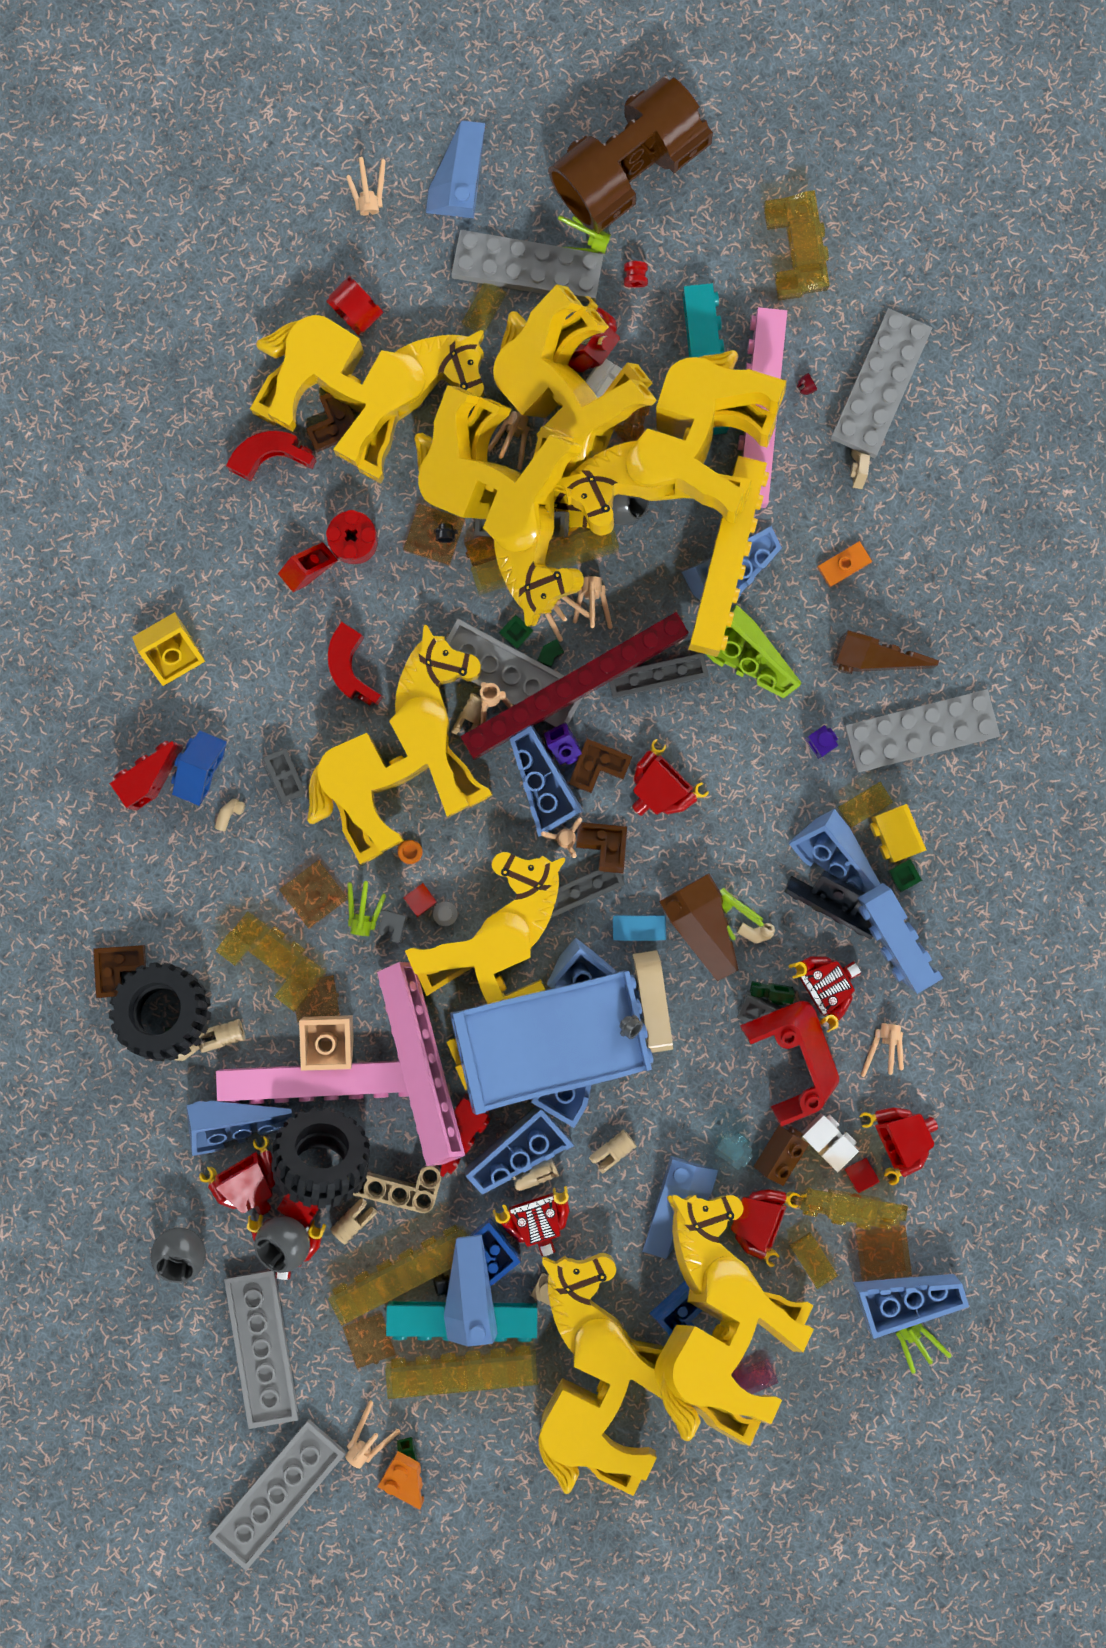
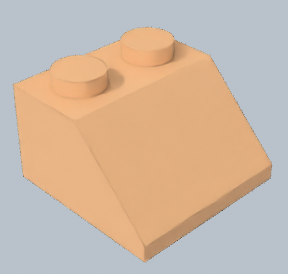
(326, 1042)

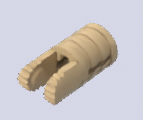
(471, 712)
(225, 1035)
(616, 1147)
(538, 1174)
(349, 1224)

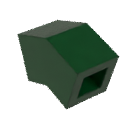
(550, 652)
(407, 1447)

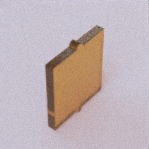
(480, 550)
(320, 1001)
(369, 1340)

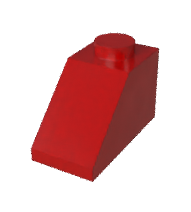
(306, 566)

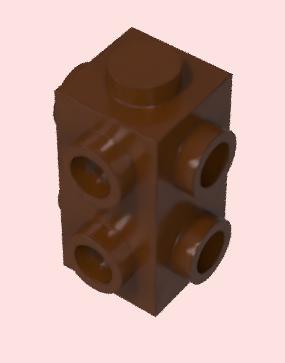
(781, 1154)

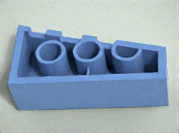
(543, 782)
(897, 939)
(519, 1149)
(905, 1302)

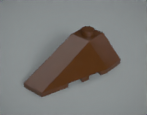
(863, 653)
(700, 920)

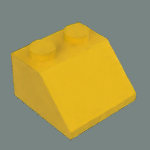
(168, 649)
(897, 834)

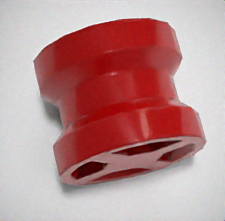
(635, 274)

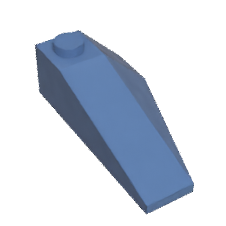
(457, 178)
(762, 551)
(835, 849)
(578, 965)
(565, 1105)
(219, 1122)
(681, 1179)
(469, 1302)

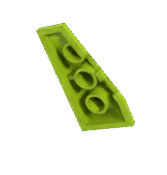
(755, 655)

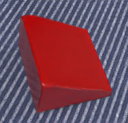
(420, 900)
(862, 1175)

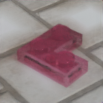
(755, 1377)

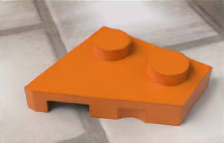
(403, 1480)

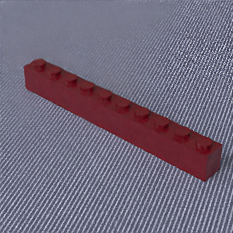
(575, 685)

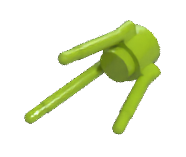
(597, 241)
(730, 902)
(360, 923)
(912, 1335)

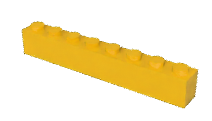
(727, 566)

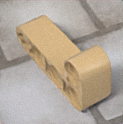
(653, 1000)
(413, 1190)

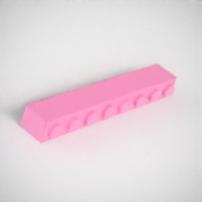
(766, 358)
(420, 1064)
(290, 1082)

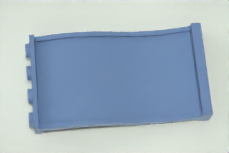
(549, 1041)

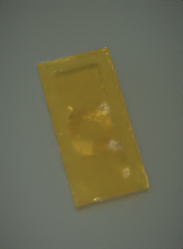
(484, 307)
(865, 804)
(813, 1260)

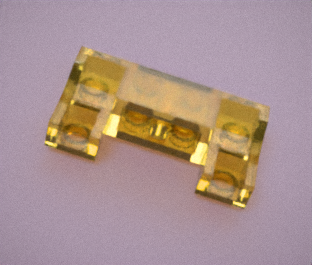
(806, 246)
(277, 953)
(852, 1207)

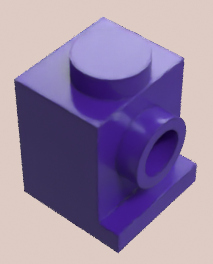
(822, 741)
(563, 744)

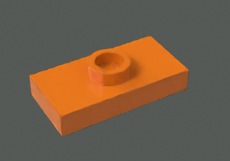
(844, 564)

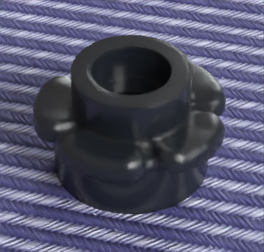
(445, 533)
(441, 1284)

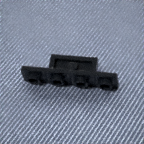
(832, 898)

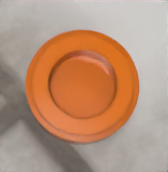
(410, 851)

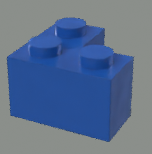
(197, 766)
(499, 1252)
(675, 1310)

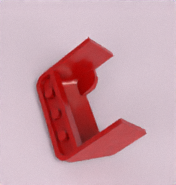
(794, 1027)

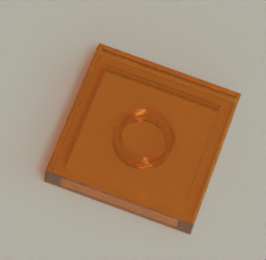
(422, 539)
(313, 894)
(883, 1253)

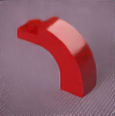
(264, 445)
(340, 656)

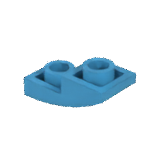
(639, 927)

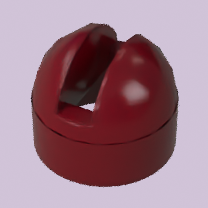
(809, 384)

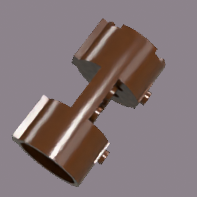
(660, 130)

